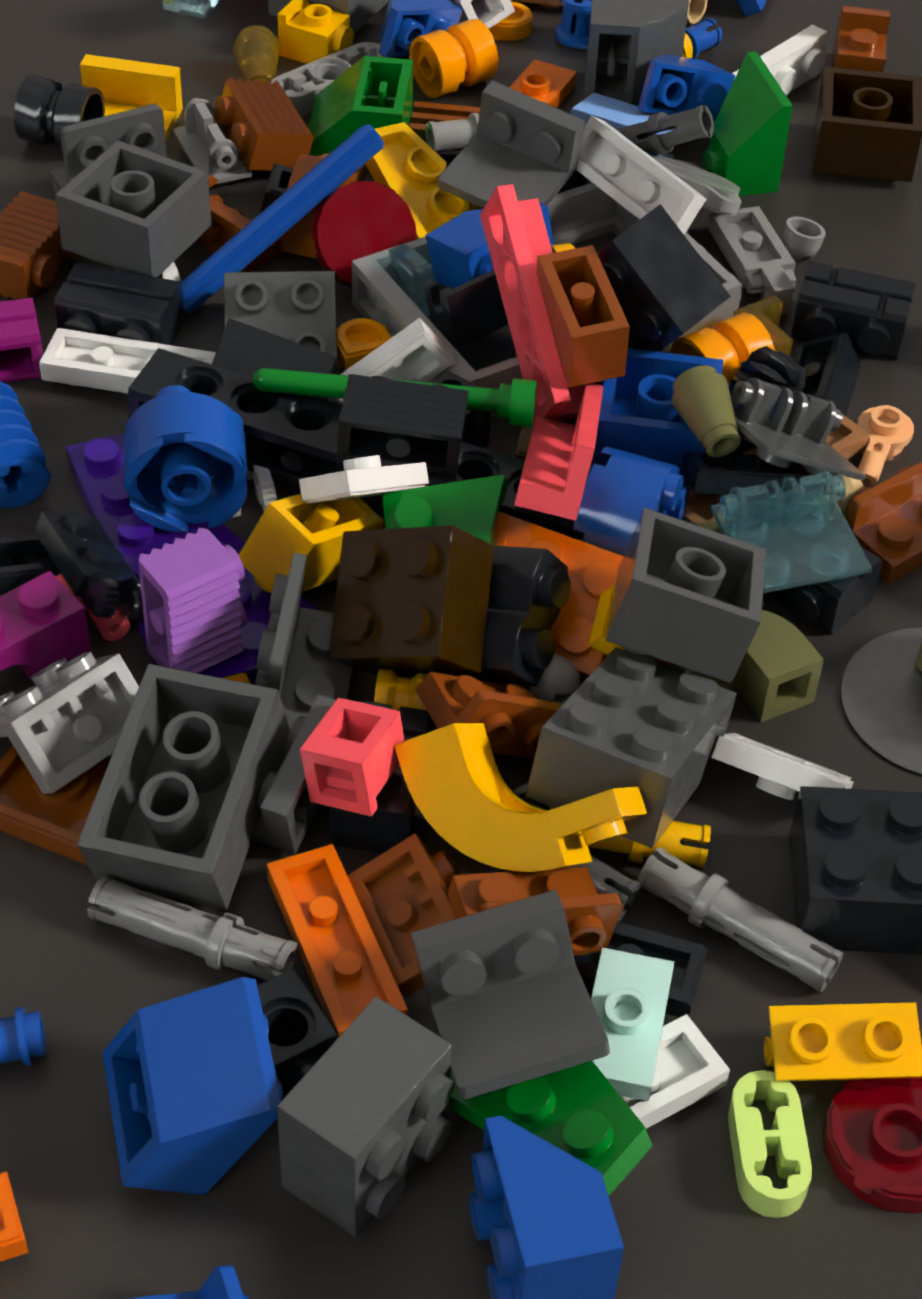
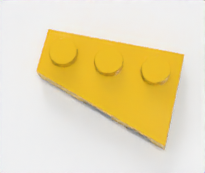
(413, 173)

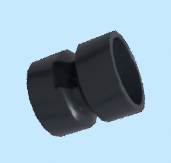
(47, 106)

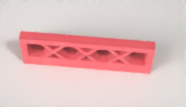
(515, 239)
(560, 460)

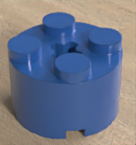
(184, 460)
(620, 491)

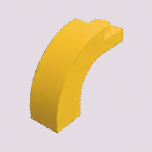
(476, 812)

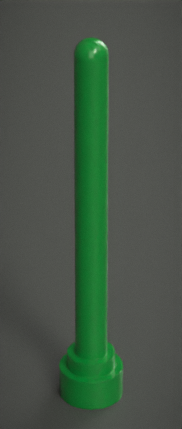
(510, 402)

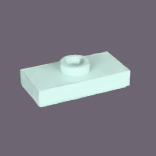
(631, 1006)

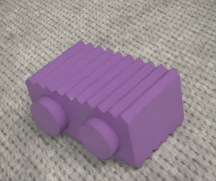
(192, 602)

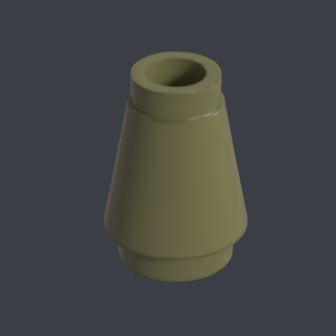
(707, 409)

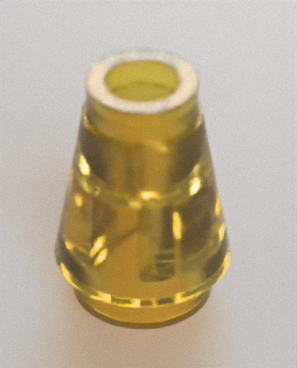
(257, 53)

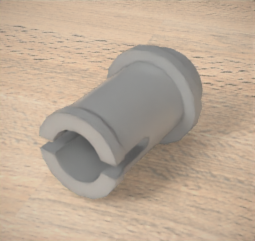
(451, 134)

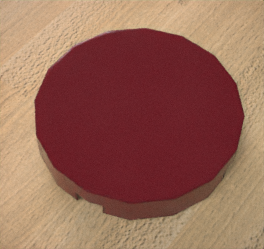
(358, 223)
(877, 1141)

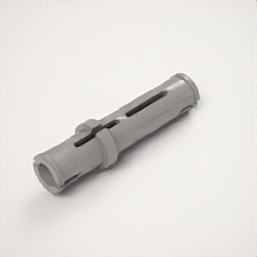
(755, 928)
(217, 939)

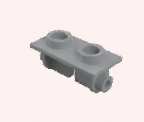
(208, 145)

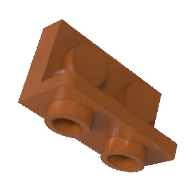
(890, 521)
(509, 711)
(402, 895)
(588, 914)

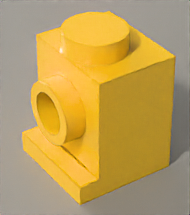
(312, 31)

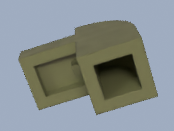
(777, 670)

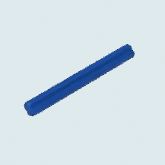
(280, 216)

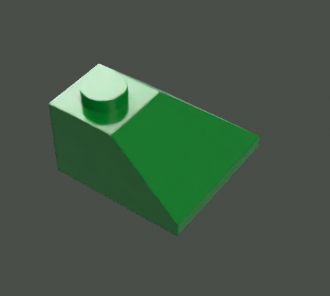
(751, 130)

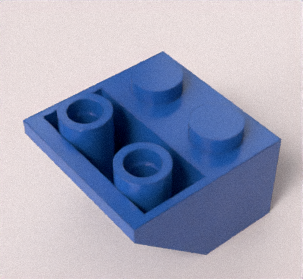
(191, 1087)
(543, 1218)

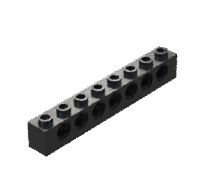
(300, 432)

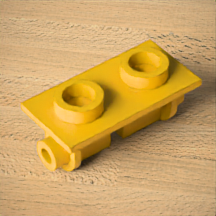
(844, 1042)

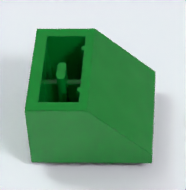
(369, 92)

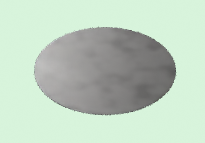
(885, 696)

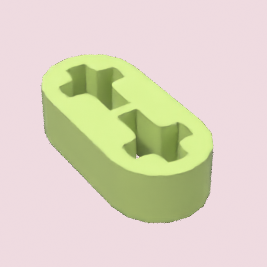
(753, 1144)

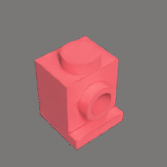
(351, 755)

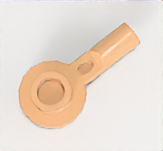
(888, 434)

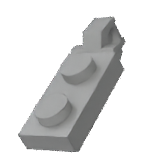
(755, 254)

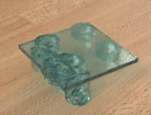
(797, 526)

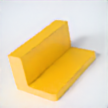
(135, 85)

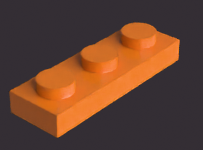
(332, 935)

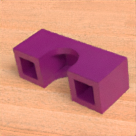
(41, 625)

